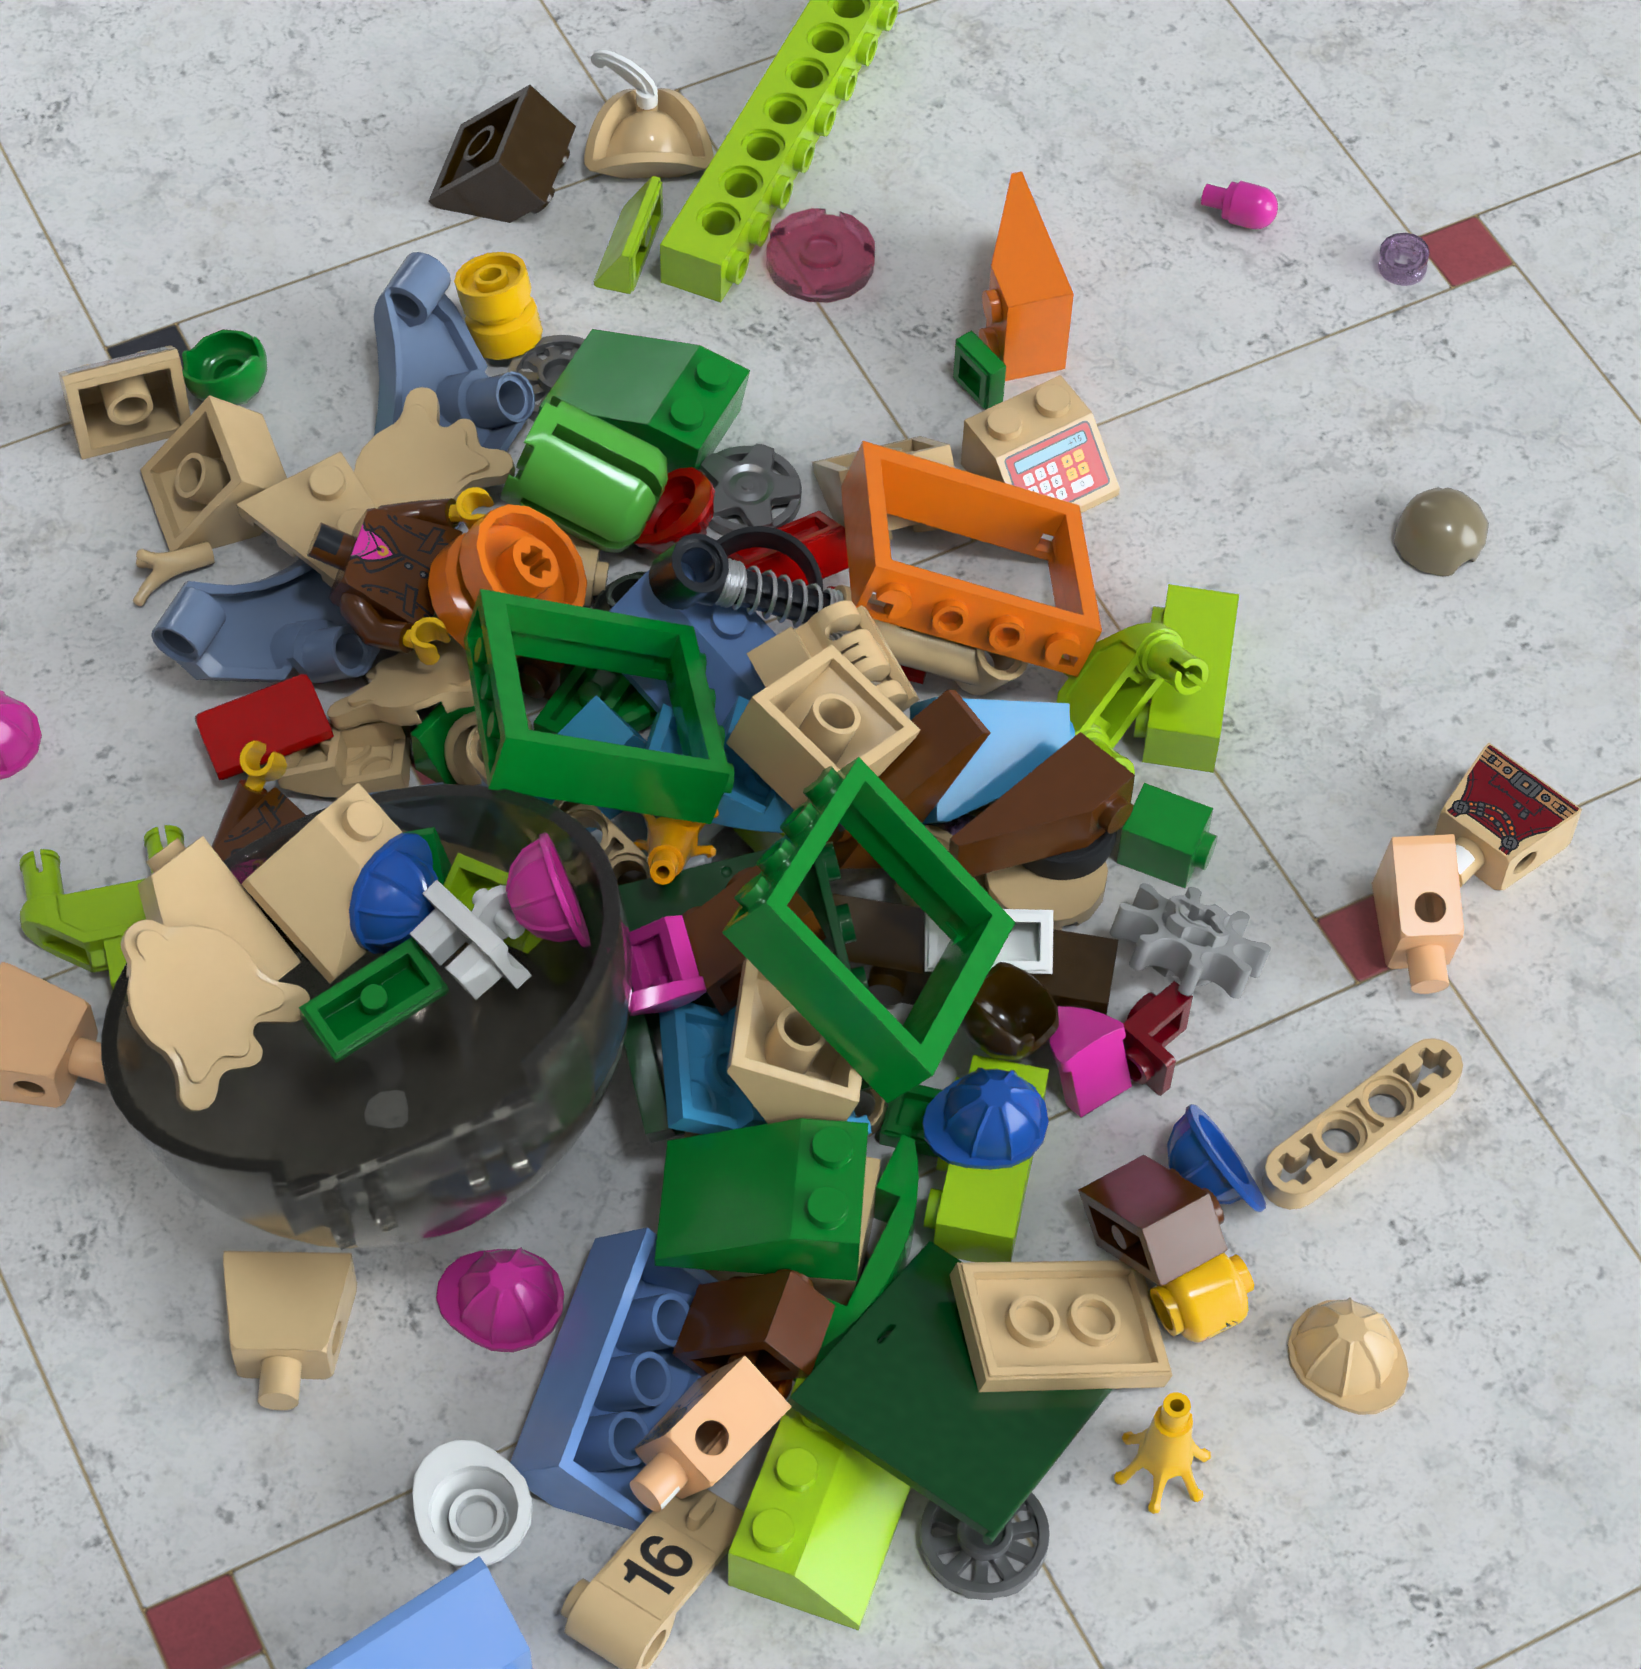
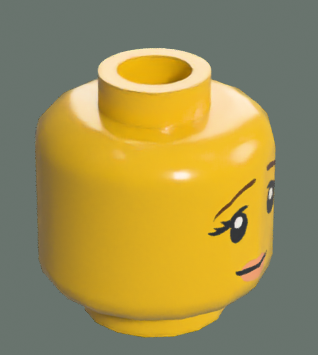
(1205, 1299)

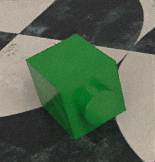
(1167, 836)

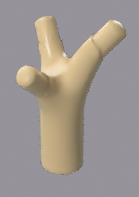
(169, 564)

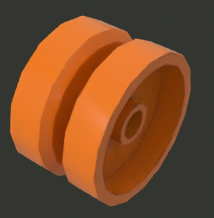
(507, 553)

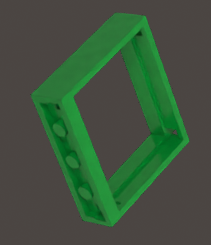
(587, 769)
(817, 983)

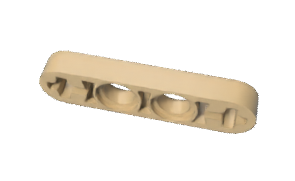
(1366, 1126)

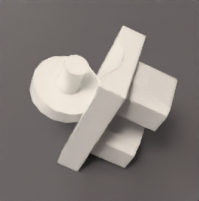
(483, 929)

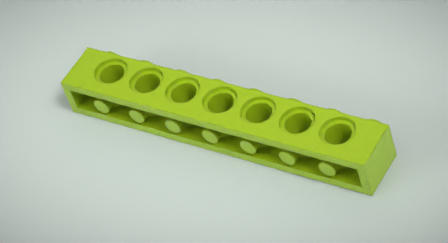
(771, 144)

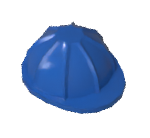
(389, 895)
(986, 1120)
(1209, 1160)

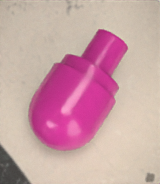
(1242, 203)

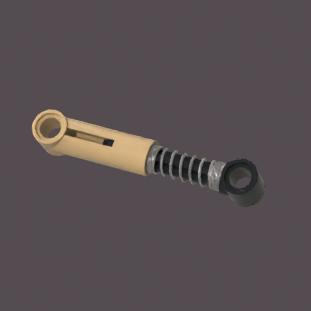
(731, 584)

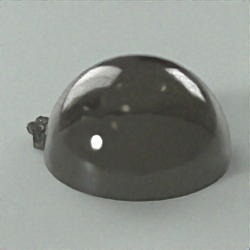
(436, 1112)

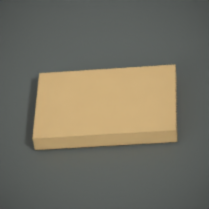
(1059, 1326)

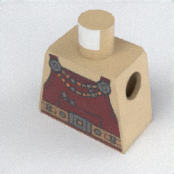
(1505, 820)

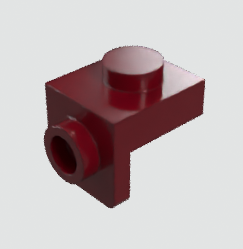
(1149, 1029)

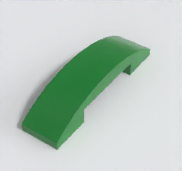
(897, 1207)

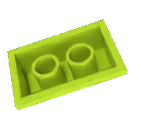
(816, 1524)

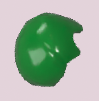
(225, 366)

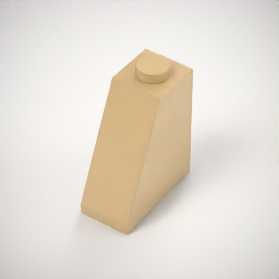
(198, 889)

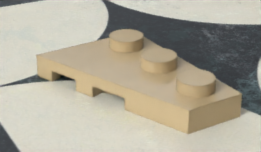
(297, 505)

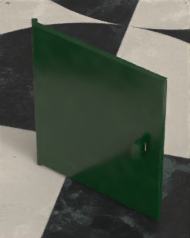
(919, 1408)

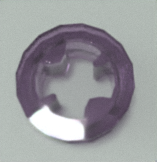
(1406, 245)

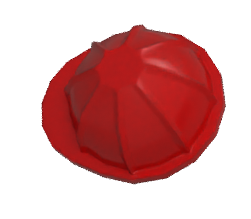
(681, 511)

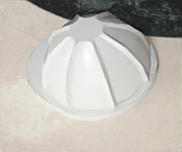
(470, 1503)

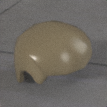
(1441, 531)

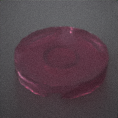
(820, 255)

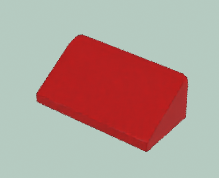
(818, 533)
(281, 716)

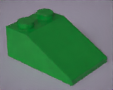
(657, 391)
(766, 1199)

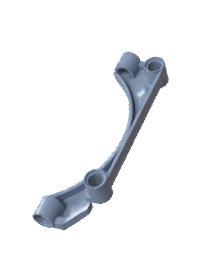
(287, 619)

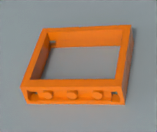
(984, 510)

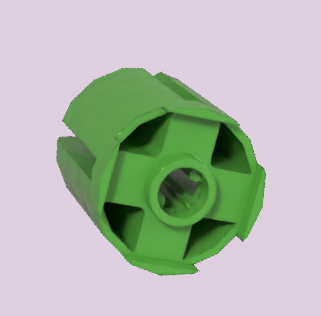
(588, 476)

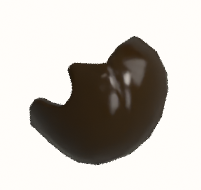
(1010, 1014)

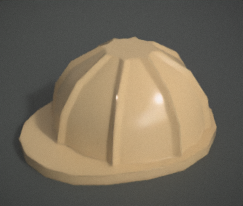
(1348, 1356)

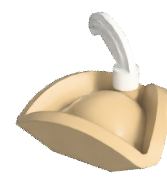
(645, 128)

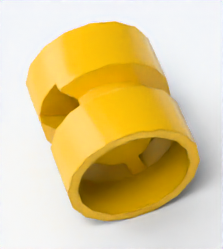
(499, 305)

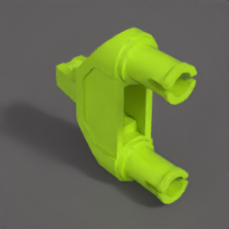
(1122, 679)
(87, 923)

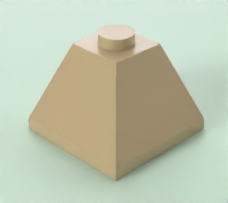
(313, 876)
(784, 1060)

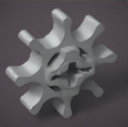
(1190, 940)

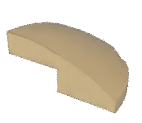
(367, 754)

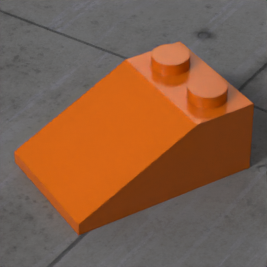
(1027, 292)

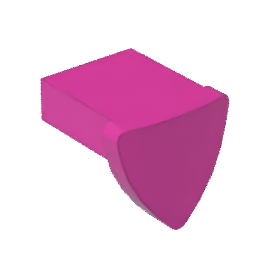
(663, 967)
(1089, 1058)

